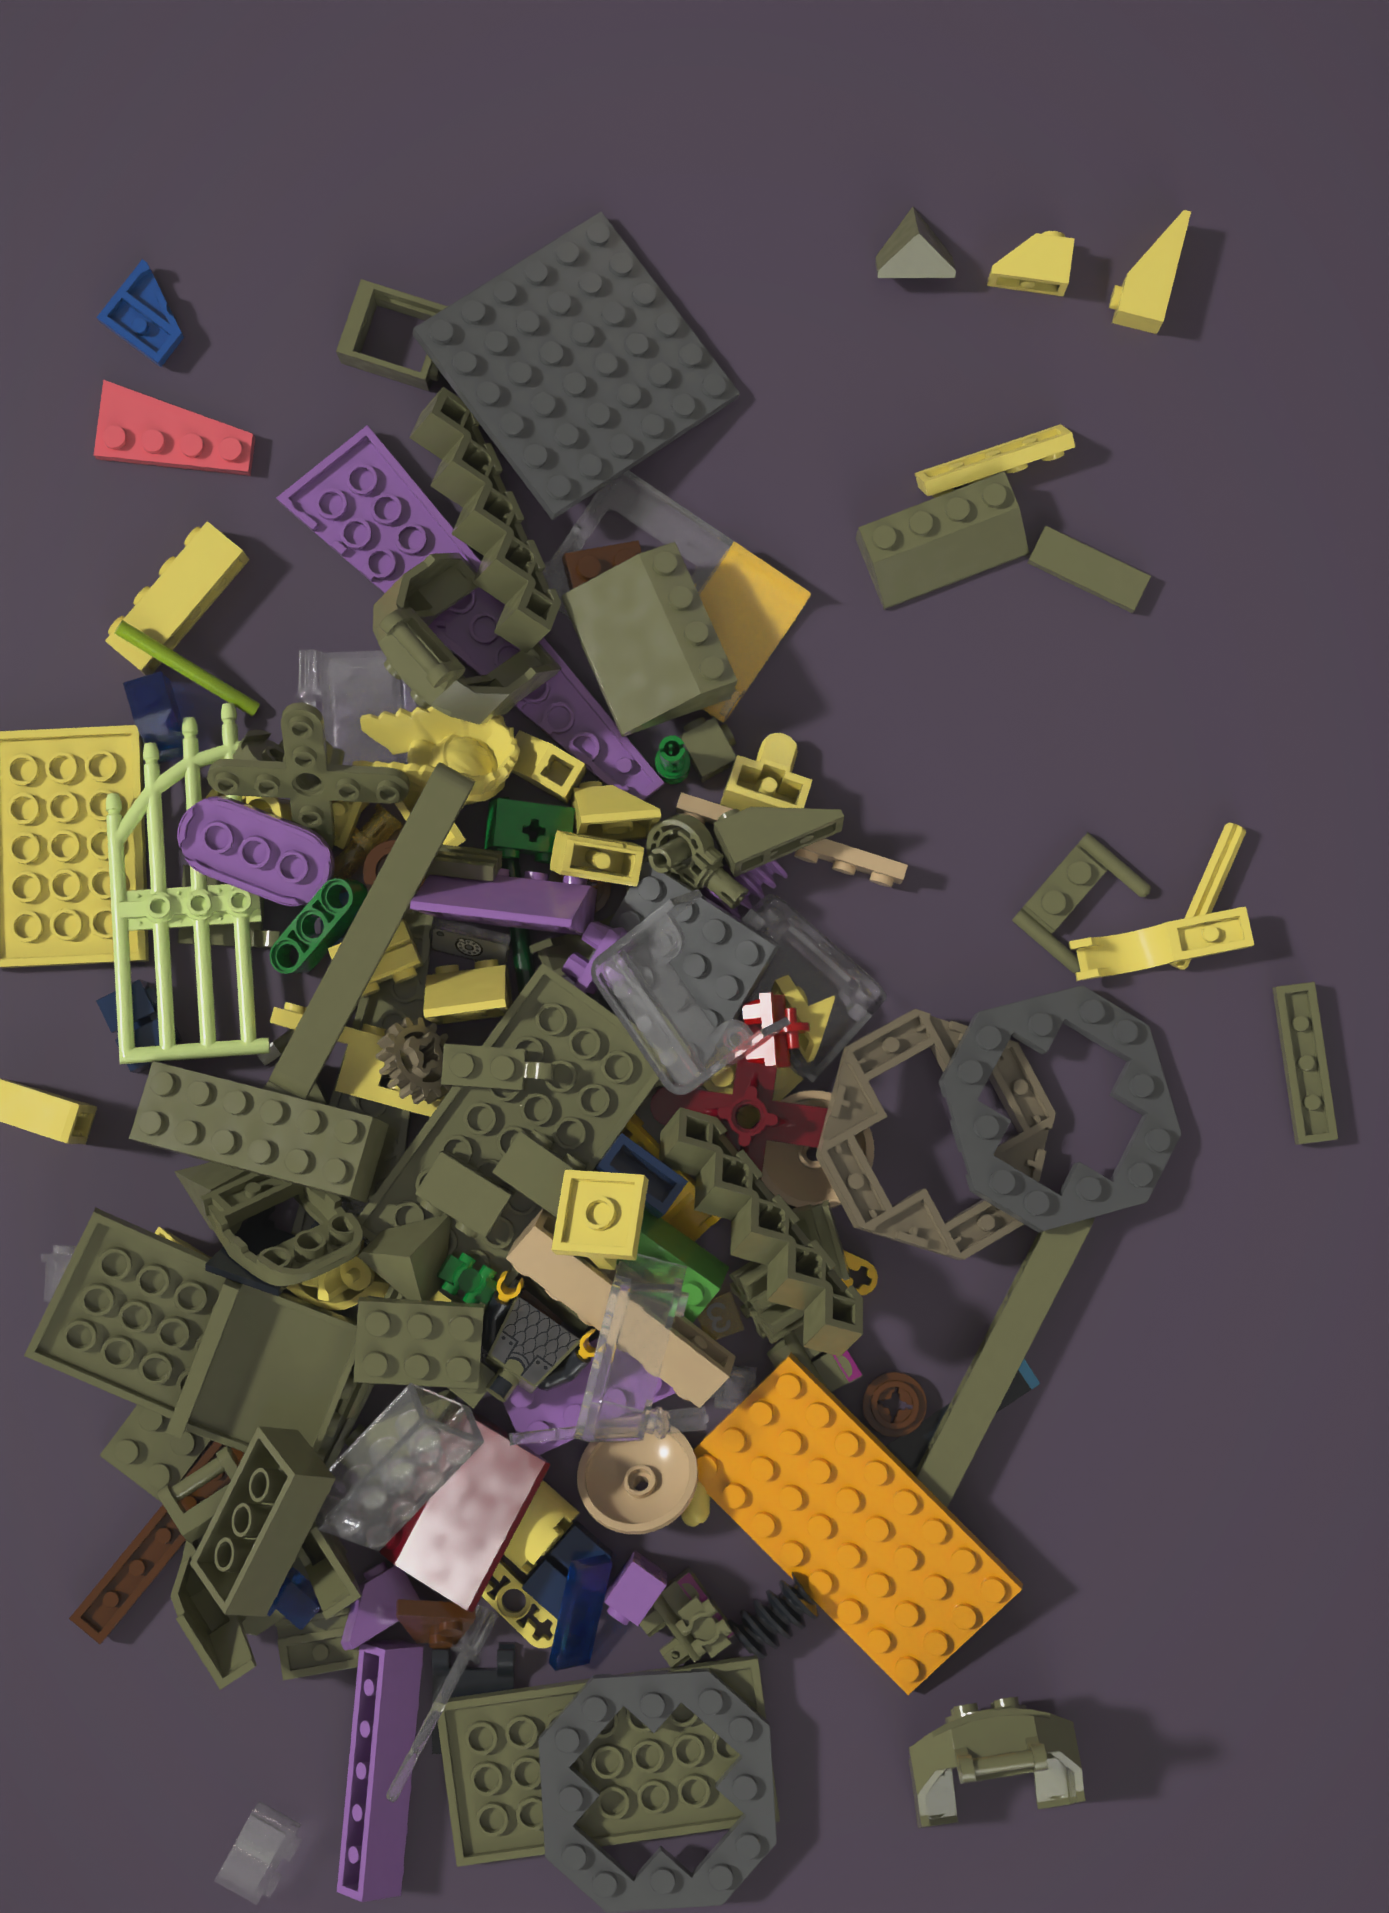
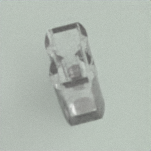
(258, 1853)

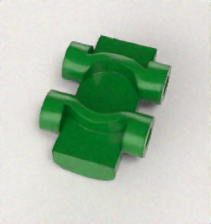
(461, 1275)

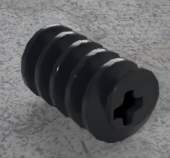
(774, 1618)

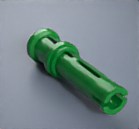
(669, 753)

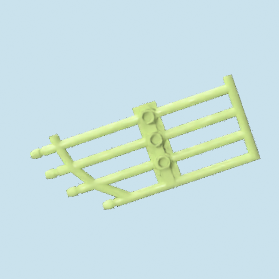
(177, 908)

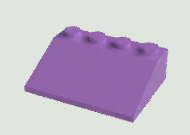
(510, 901)

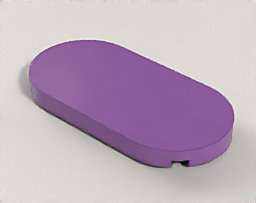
(255, 850)

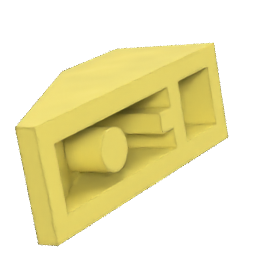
(1148, 285)

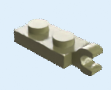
(490, 1067)

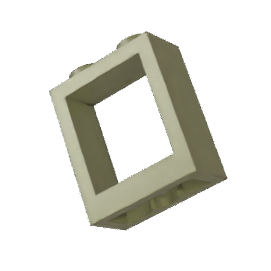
(354, 334)

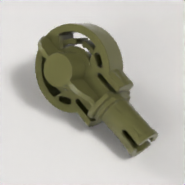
(696, 850)

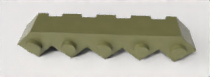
(488, 520)
(764, 1230)

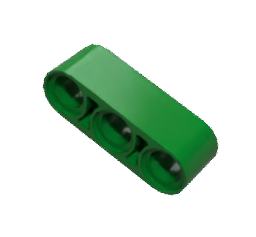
(302, 933)

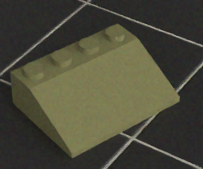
(650, 640)

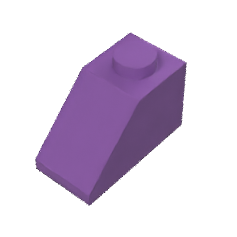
(377, 1606)

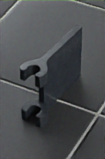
(258, 1235)
(472, 1679)

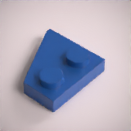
(143, 316)

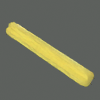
(1215, 876)

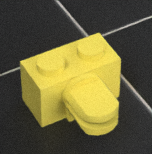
(768, 779)

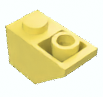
(548, 767)

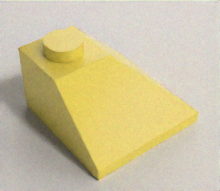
(611, 812)

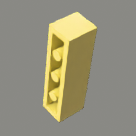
(180, 594)

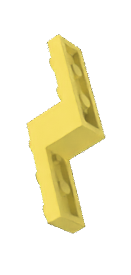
(360, 1067)

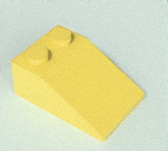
(467, 994)

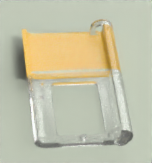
(741, 593)

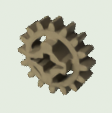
(414, 1060)

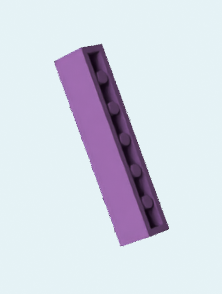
(380, 1740)

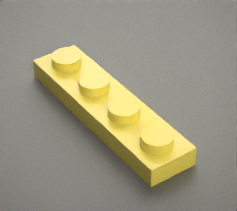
(1006, 457)

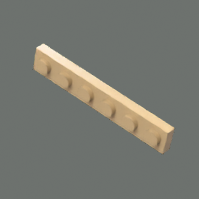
(844, 857)

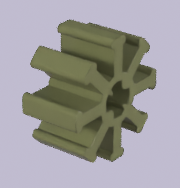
(770, 1318)

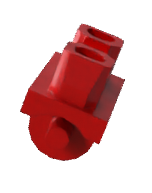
(765, 1012)

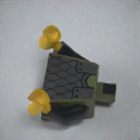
(528, 1346)

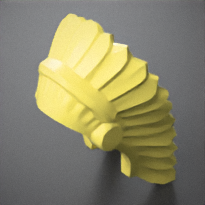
(430, 737)

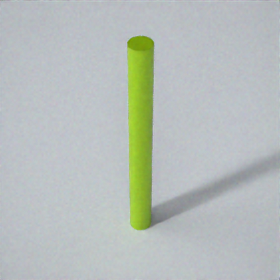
(186, 668)

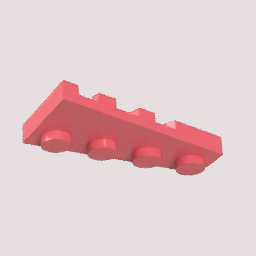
(165, 435)

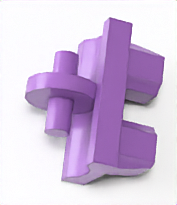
(578, 967)

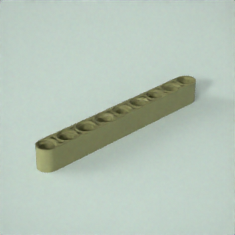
(371, 931)
(999, 1358)

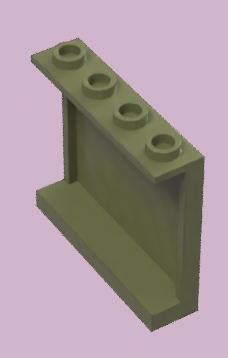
(267, 1366)

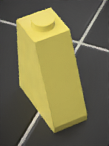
(45, 1113)

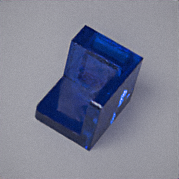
(296, 1600)

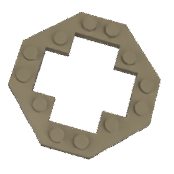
(856, 1108)

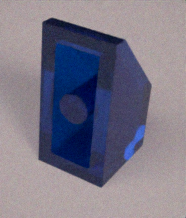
(156, 714)

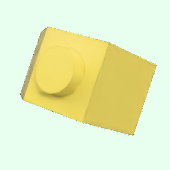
(1036, 265)

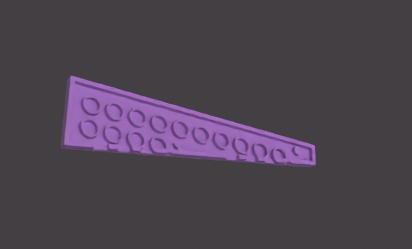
(386, 526)

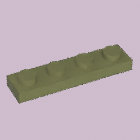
(1305, 1063)

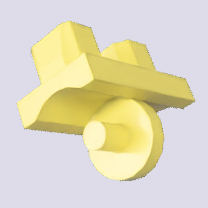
(352, 1275)

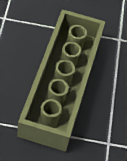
(259, 1131)

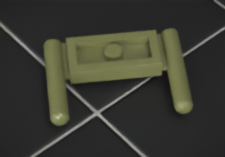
(1066, 889)

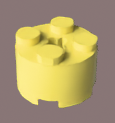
(540, 1528)

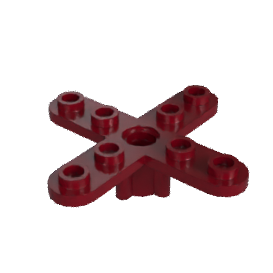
(754, 1087)

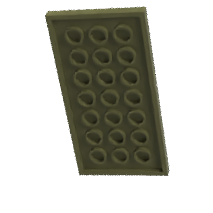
(582, 1111)
(135, 1318)
(645, 1779)

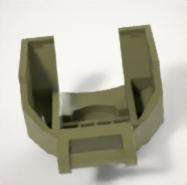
(428, 665)
(221, 1637)
(993, 1746)

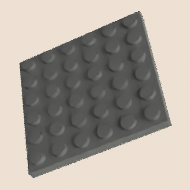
(575, 364)

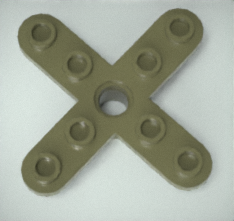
(309, 774)

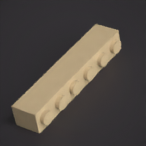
(692, 1361)

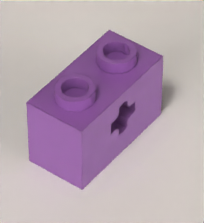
(635, 1589)

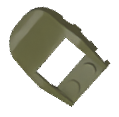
(299, 1258)

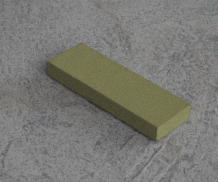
(1089, 569)

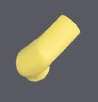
(698, 1509)

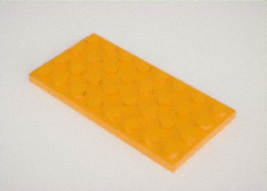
(852, 1524)

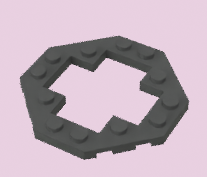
(981, 1128)
(662, 1879)

